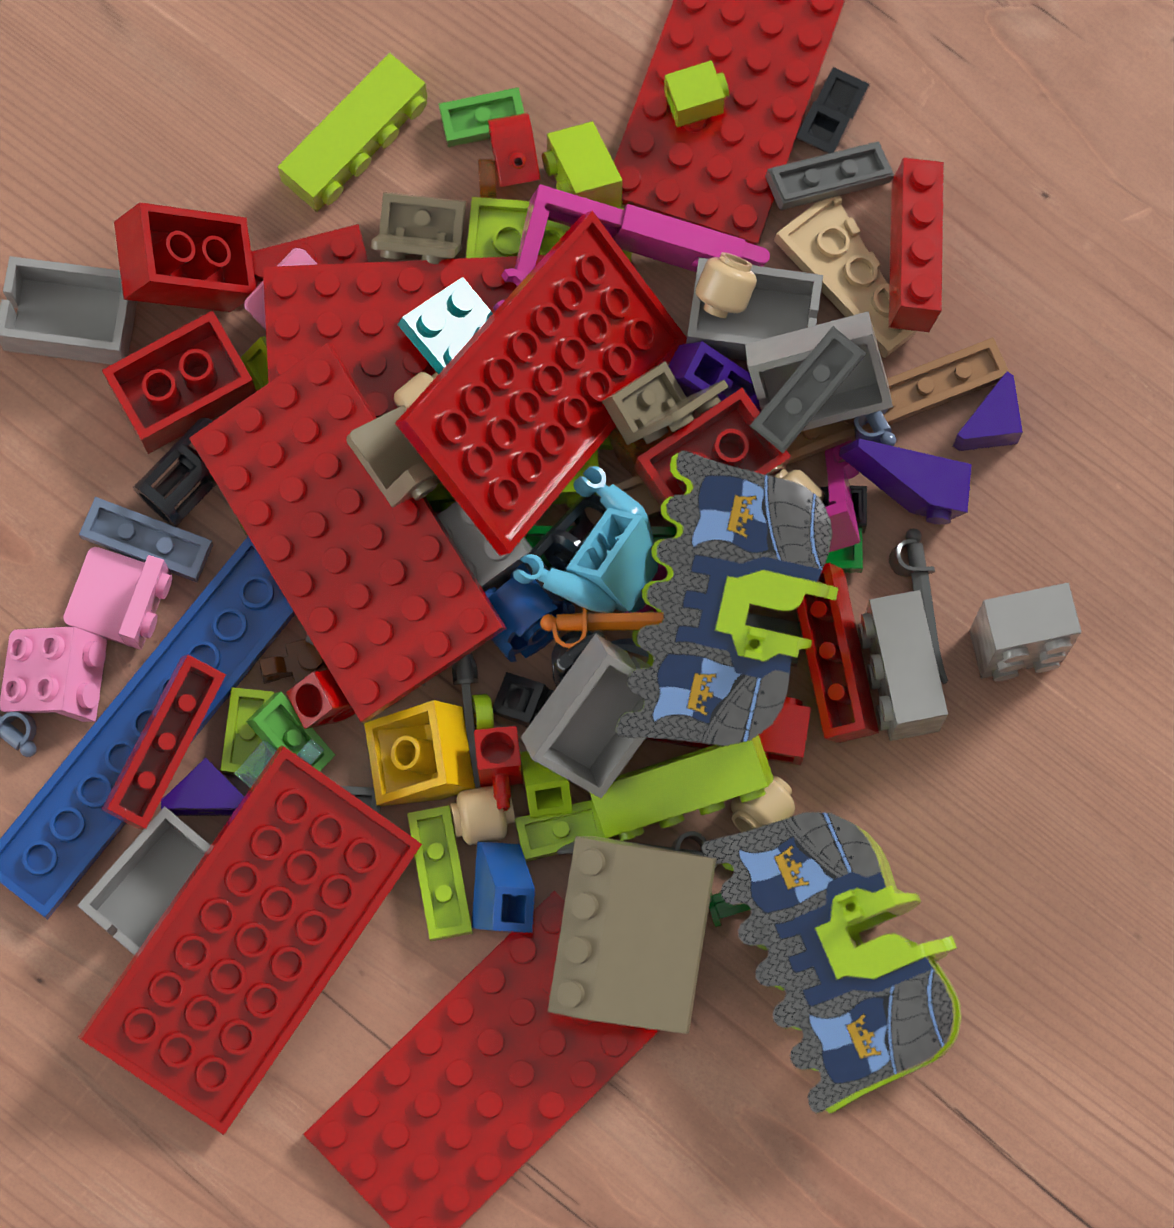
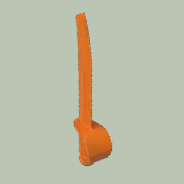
(597, 621)

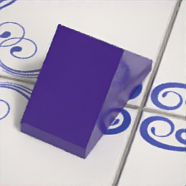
(995, 420)
(203, 794)

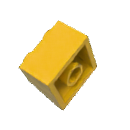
(419, 754)

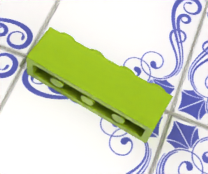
(353, 133)
(681, 786)

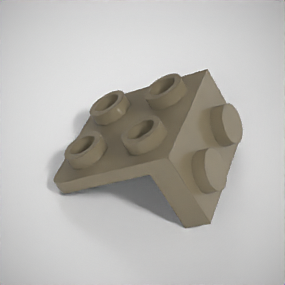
(420, 227)
(655, 402)
(392, 459)

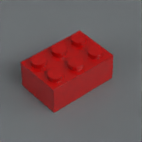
(184, 257)
(179, 381)
(718, 435)

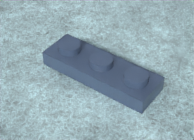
(144, 536)

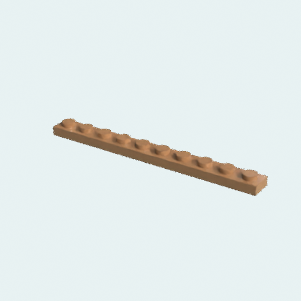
(910, 395)

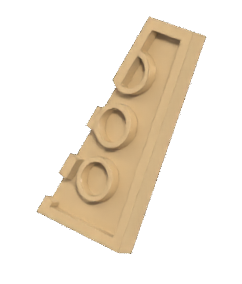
(830, 245)

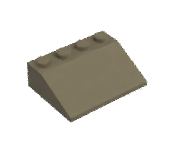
(631, 934)

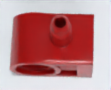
(514, 149)
(319, 700)
(499, 761)

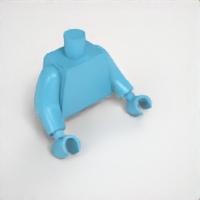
(613, 559)

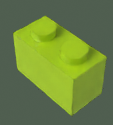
(583, 164)

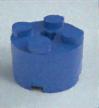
(520, 610)

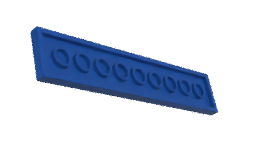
(64, 823)

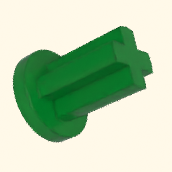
(721, 909)

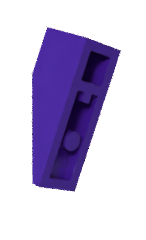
(701, 366)
(914, 479)

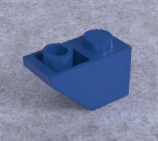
(502, 889)

